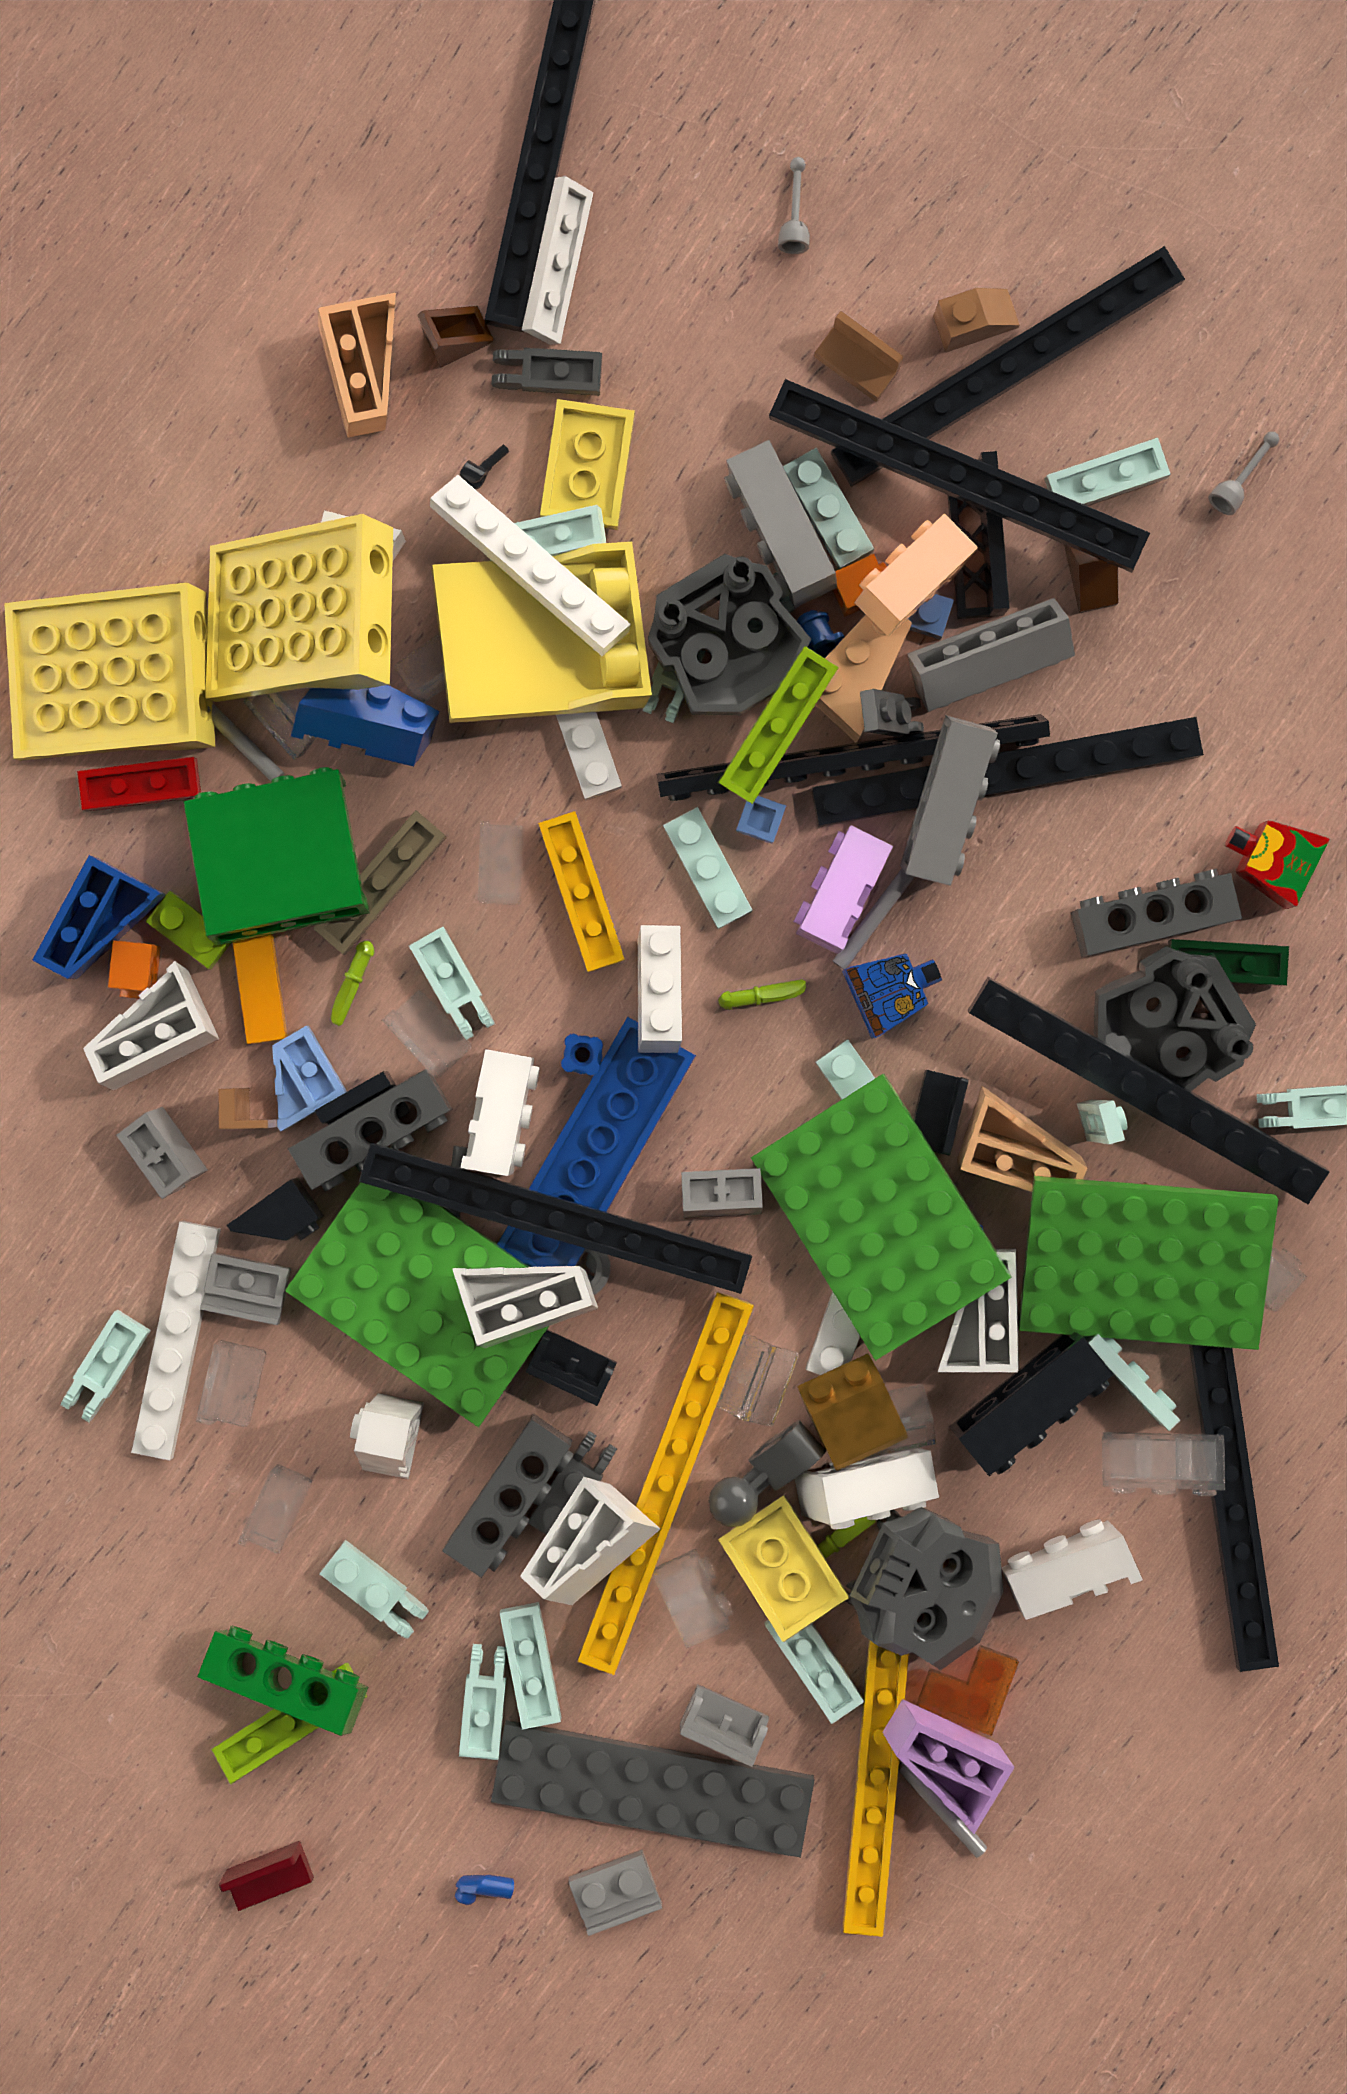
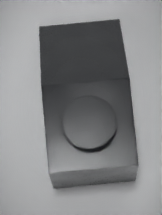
(281, 1214)

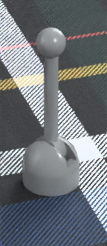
(794, 234)
(1229, 495)

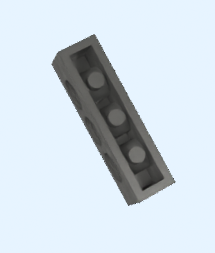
(1217, 907)
(313, 1152)
(466, 1542)

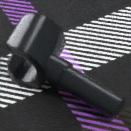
(475, 474)

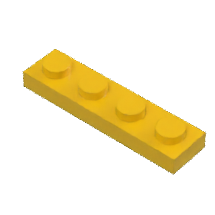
(581, 891)

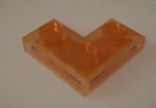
(974, 1701)

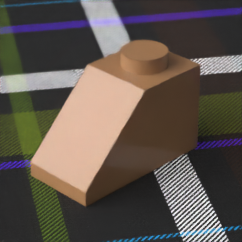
(974, 316)

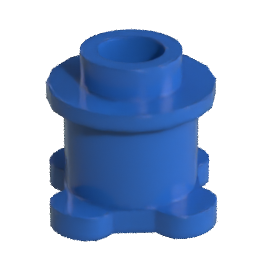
(820, 632)
(570, 1062)

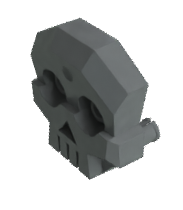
(743, 663)
(1215, 1039)
(908, 1579)

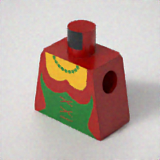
(1277, 859)

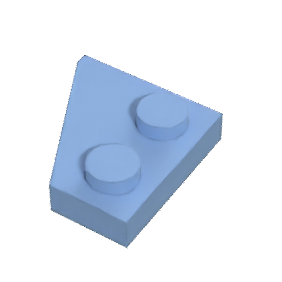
(302, 1077)

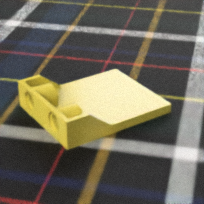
(301, 610)
(519, 660)
(109, 672)

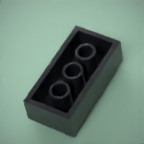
(1031, 1402)

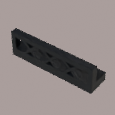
(994, 558)

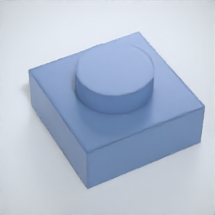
(932, 616)
(761, 819)

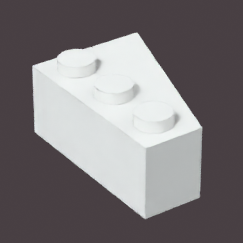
(153, 1032)
(500, 1113)
(1069, 1568)

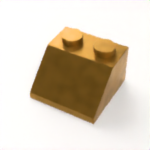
(852, 1412)

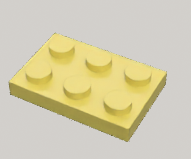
(588, 459)
(784, 1568)

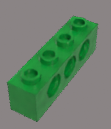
(225, 1669)

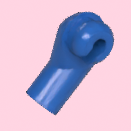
(486, 1885)

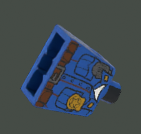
(890, 990)

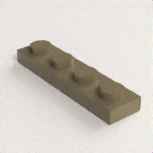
(386, 878)

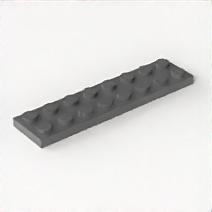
(653, 1789)

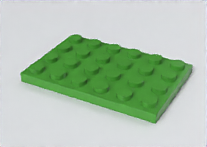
(880, 1217)
(1147, 1262)
(392, 1288)

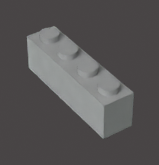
(781, 524)
(991, 654)
(949, 800)

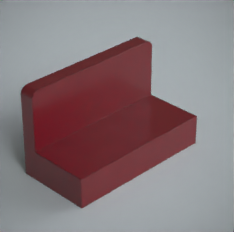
(267, 1876)

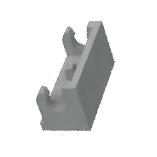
(161, 1152)
(721, 1193)
(724, 1725)

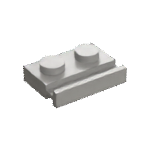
(245, 1288)
(615, 1892)

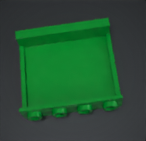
(274, 856)

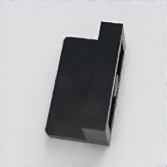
(358, 1097)
(940, 1109)

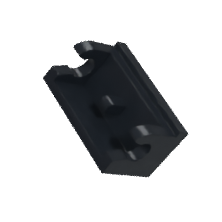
(571, 1367)

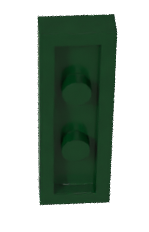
(1242, 961)

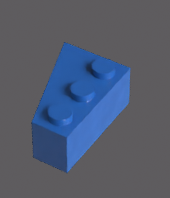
(372, 718)
(95, 912)

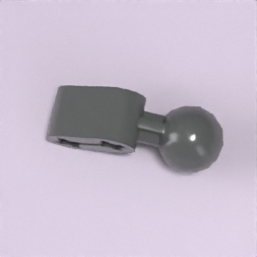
(775, 1464)

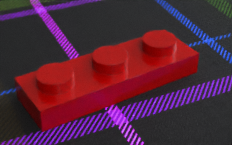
(139, 784)

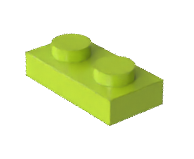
(186, 929)

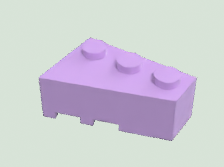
(842, 889)
(949, 1760)

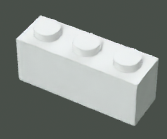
(659, 989)

